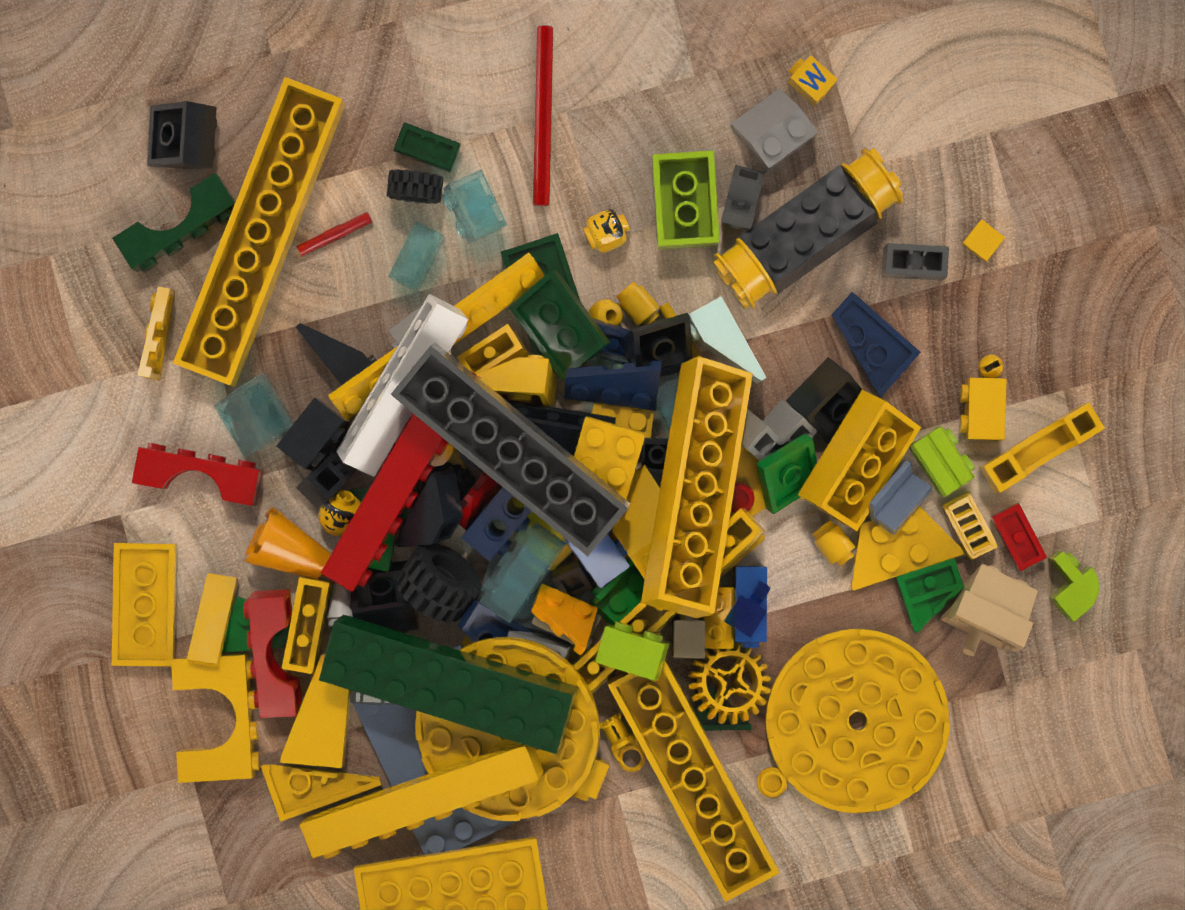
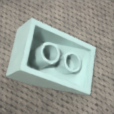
(720, 335)

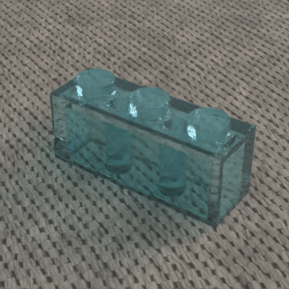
(521, 571)

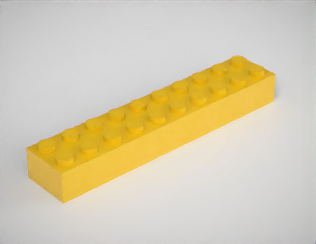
(259, 232)

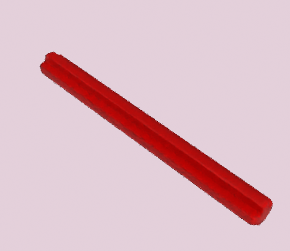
(543, 112)

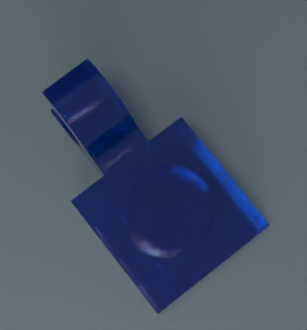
(747, 612)

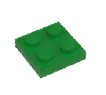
(786, 472)

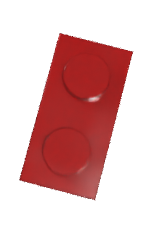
(1018, 537)

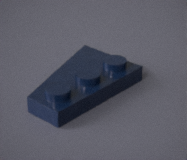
(874, 342)
(619, 387)
(482, 623)

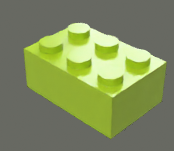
(685, 200)

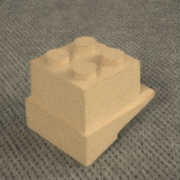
(993, 610)

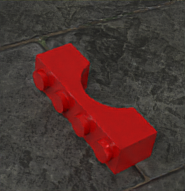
(159, 468)
(277, 691)

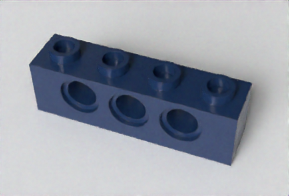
(484, 535)

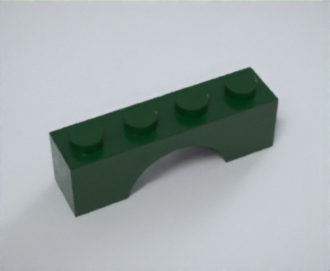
(209, 203)

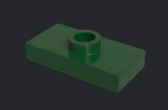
(427, 147)

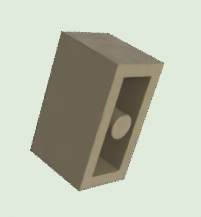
(688, 637)

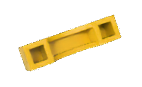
(1041, 447)

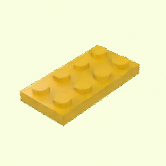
(144, 604)

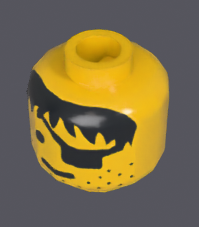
(606, 230)
(338, 512)

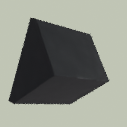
(661, 340)

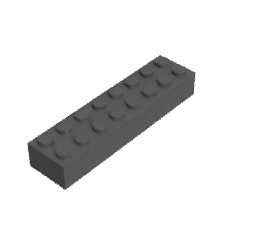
(510, 449)

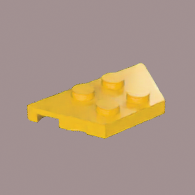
(913, 547)

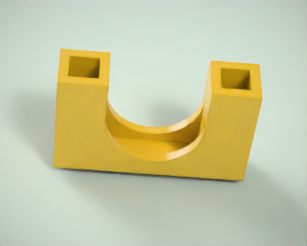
(237, 756)

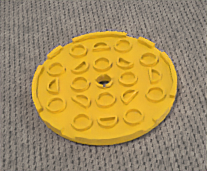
(902, 730)
(449, 743)

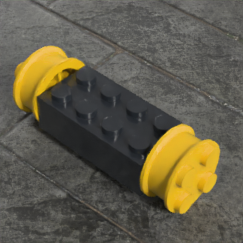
(809, 228)

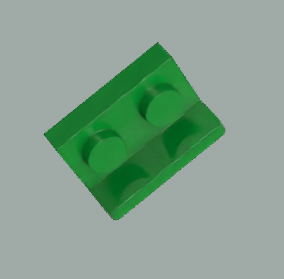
(619, 595)

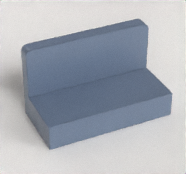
(898, 499)

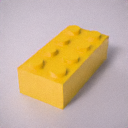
(859, 460)

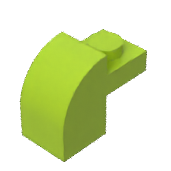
(1081, 587)

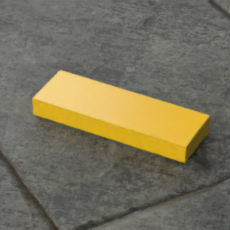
(212, 620)

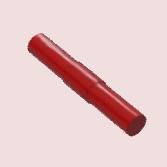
(334, 234)

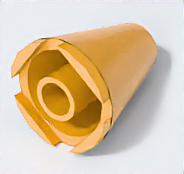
(286, 547)

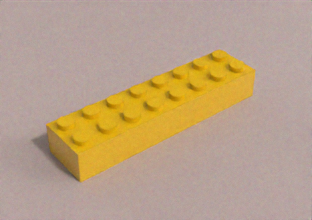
(697, 488)
(695, 781)

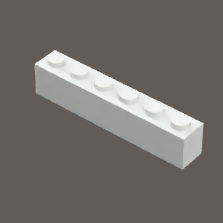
(382, 416)

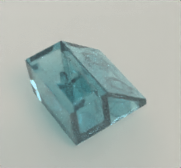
(255, 415)

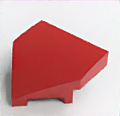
(477, 499)

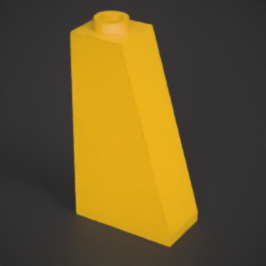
(320, 725)

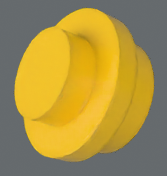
(771, 782)

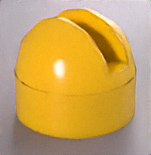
(988, 359)

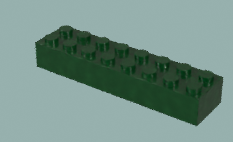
(448, 683)

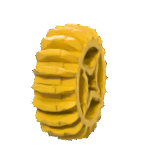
(742, 689)

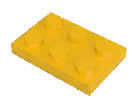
(610, 453)

